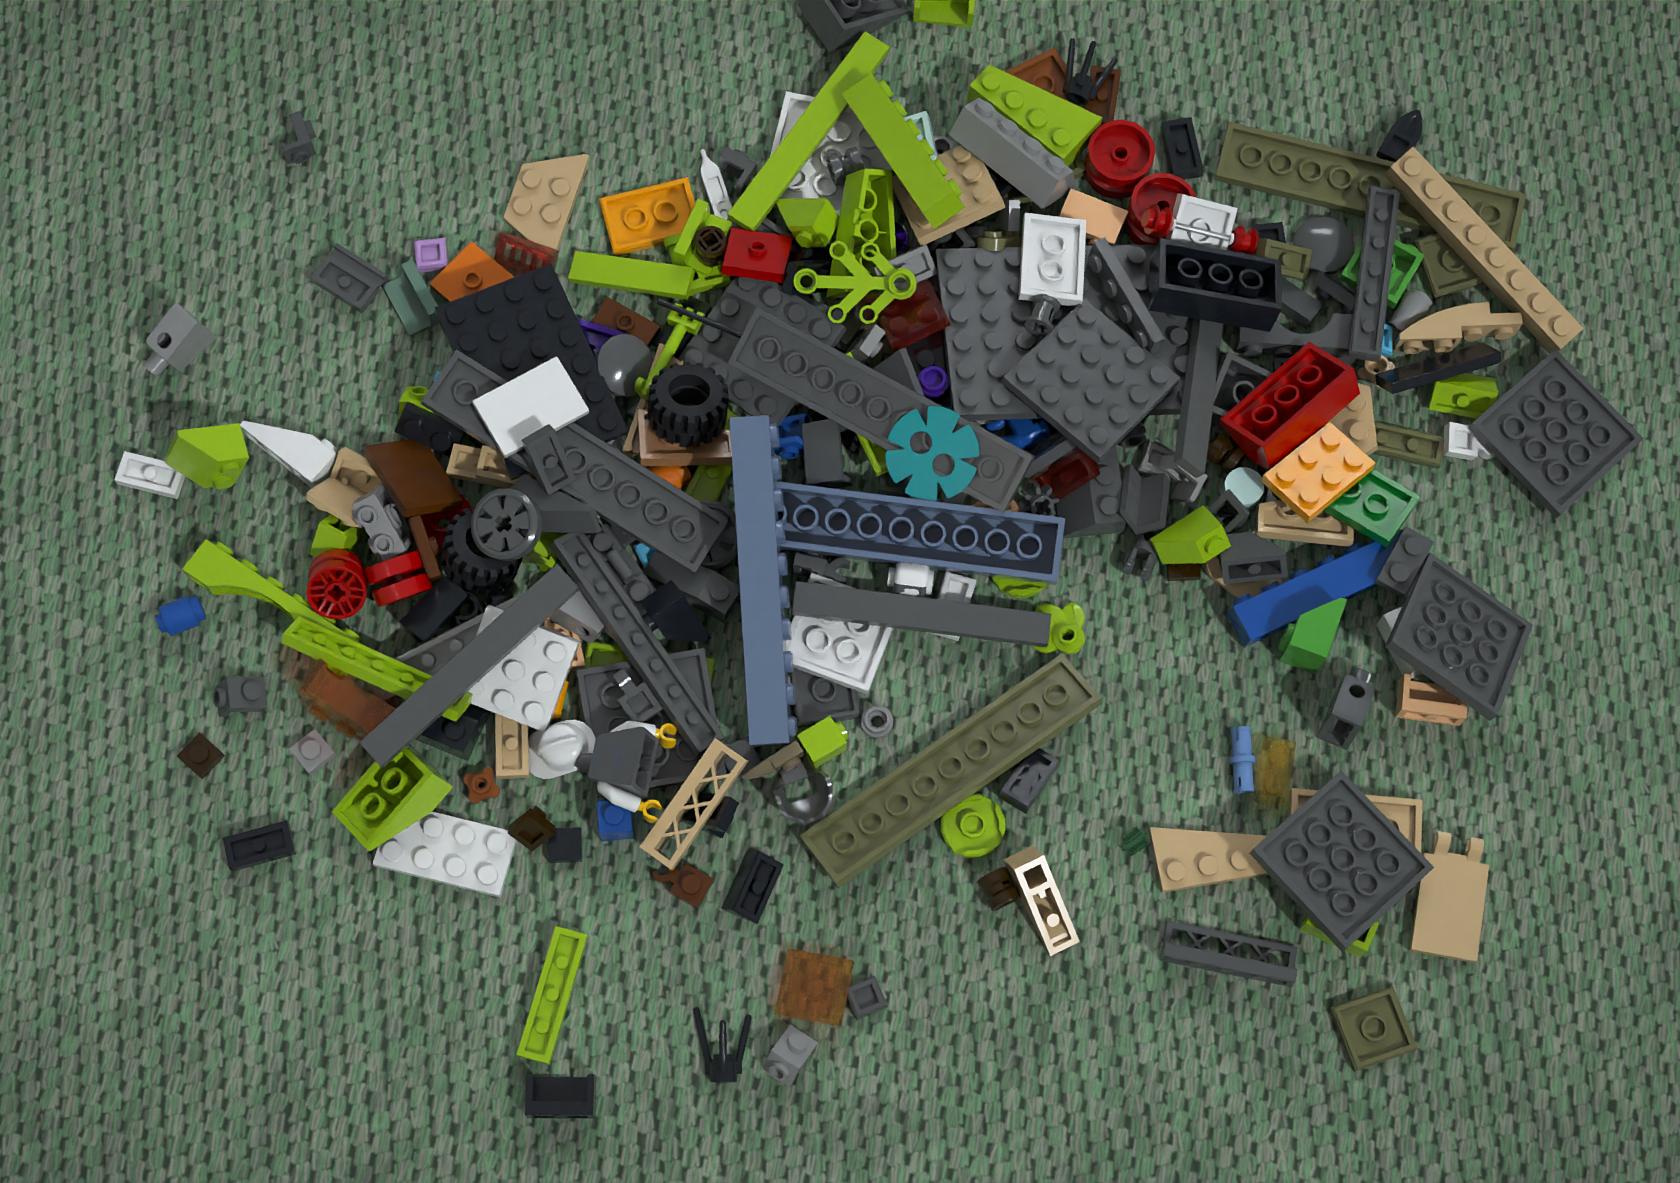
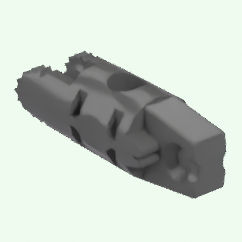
(1144, 550)

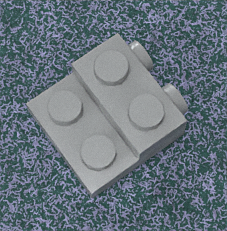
(383, 522)

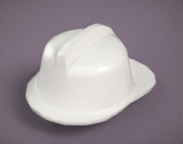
(559, 748)

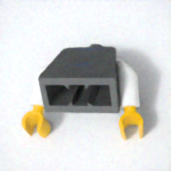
(625, 763)

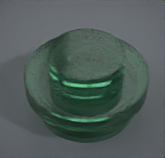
(1135, 840)

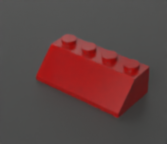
(1291, 405)

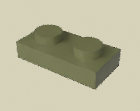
(1294, 259)

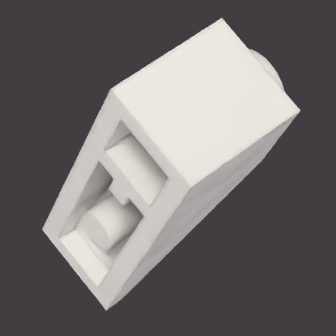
(297, 451)

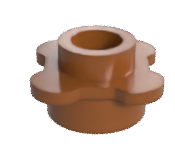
(490, 789)

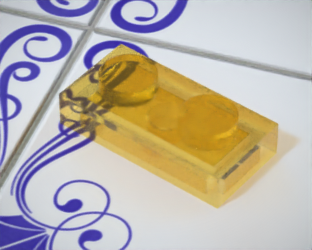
(1275, 771)

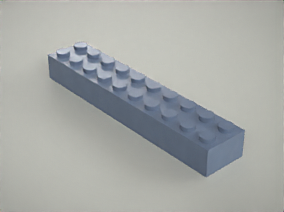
(921, 533)
(761, 581)

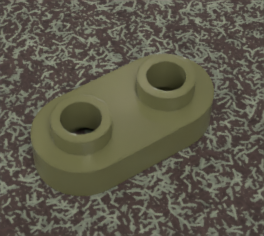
(999, 240)

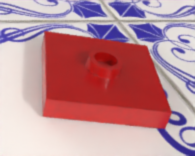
(757, 255)

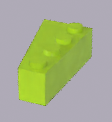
(1054, 122)
(864, 218)

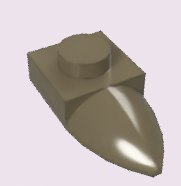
(784, 759)

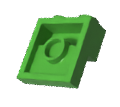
(1404, 265)

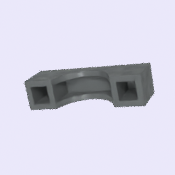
(1285, 343)

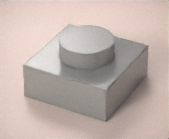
(312, 752)

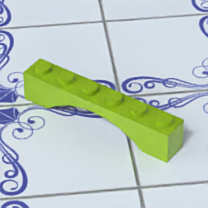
(222, 574)

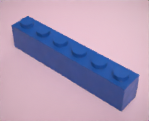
(1283, 603)

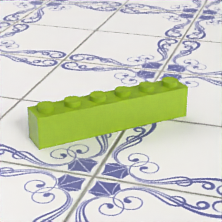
(904, 151)

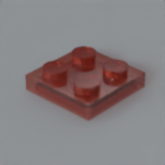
(913, 317)

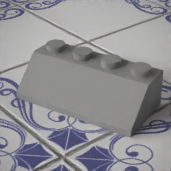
(1012, 153)

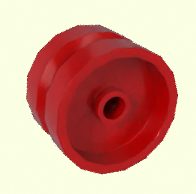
(1118, 158)
(1153, 189)

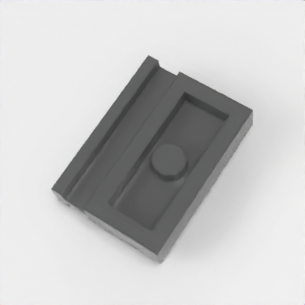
(349, 278)

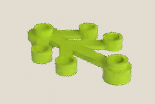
(861, 282)

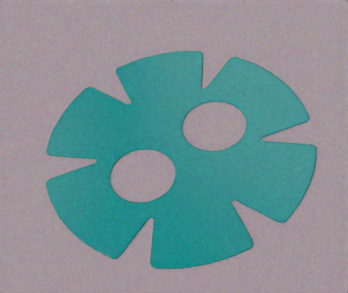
(906, 462)

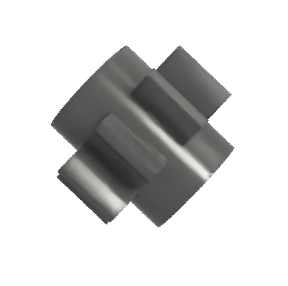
(1043, 495)

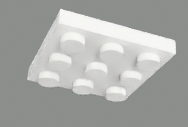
(838, 649)
(527, 679)

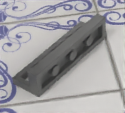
(1230, 963)

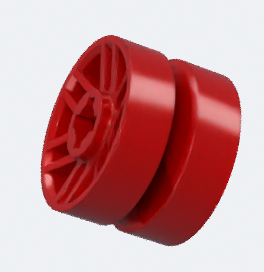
(397, 578)
(336, 584)

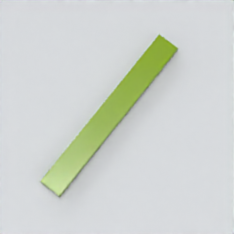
(806, 134)

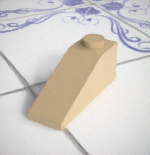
(1041, 899)

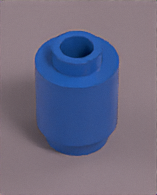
(180, 615)

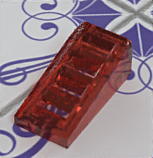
(537, 251)

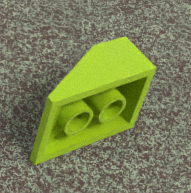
(391, 798)

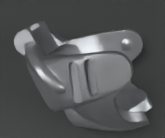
(810, 808)

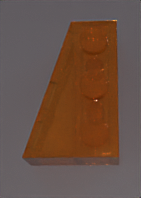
(342, 702)

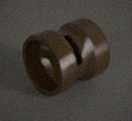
(712, 253)
(1219, 451)
(998, 888)

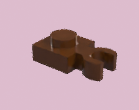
(688, 884)

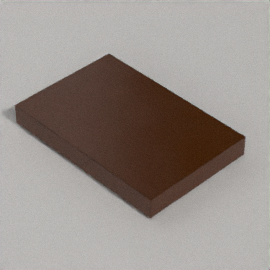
(413, 477)

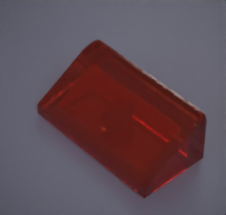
(1069, 474)

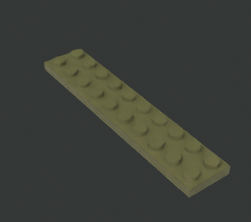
(1342, 179)
(950, 770)

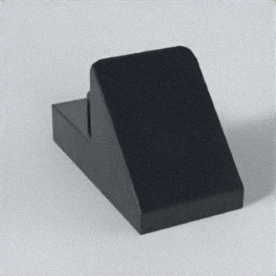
(720, 818)

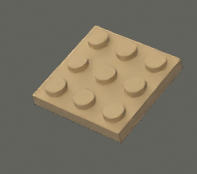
(979, 195)

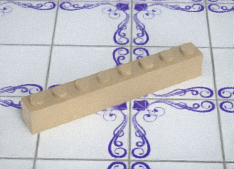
(1483, 250)

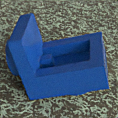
(791, 436)

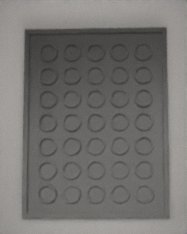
(990, 333)

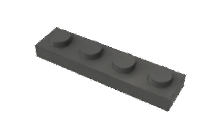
(1121, 290)

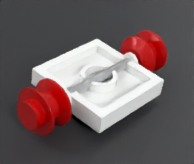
(1200, 224)

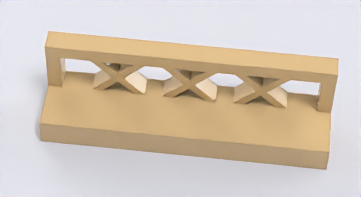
(687, 799)

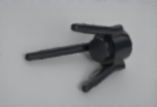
(1080, 87)
(722, 1067)

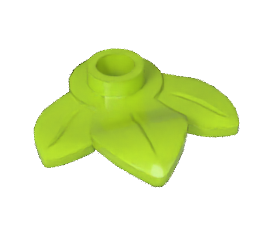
(1064, 623)

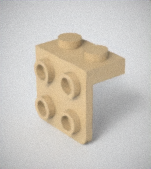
(349, 480)

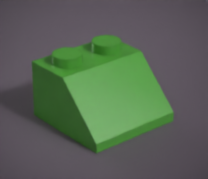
(1310, 638)

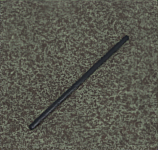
(699, 318)

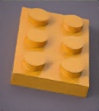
(1318, 472)

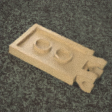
(1450, 902)

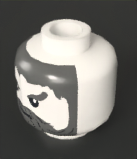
(911, 579)

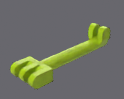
(681, 325)

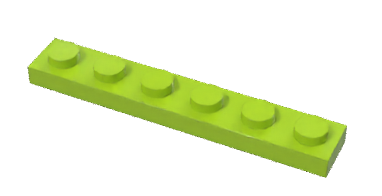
(362, 662)

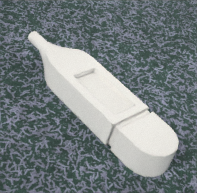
(714, 187)

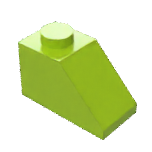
(809, 220)
(336, 535)
(1191, 539)

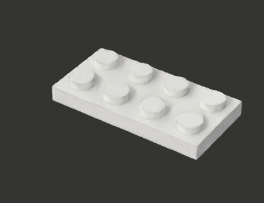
(451, 853)

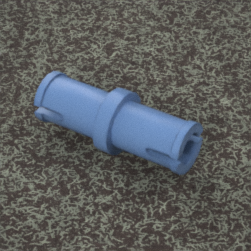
(1242, 760)

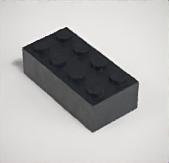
(1215, 285)

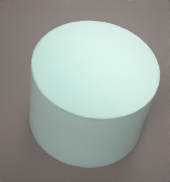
(1245, 485)

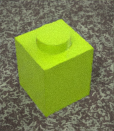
(823, 741)

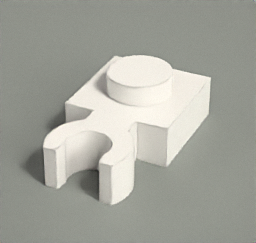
(1463, 443)

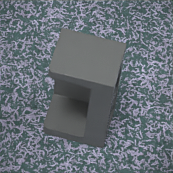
(824, 454)

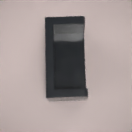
(560, 1097)

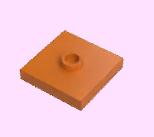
(468, 273)

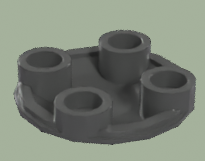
(1330, 243)
(623, 362)

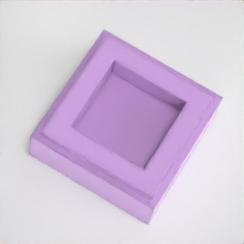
(431, 254)

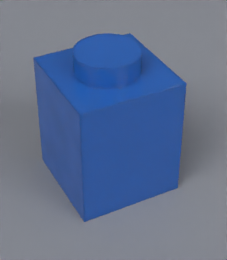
(614, 822)

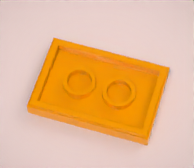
(647, 215)

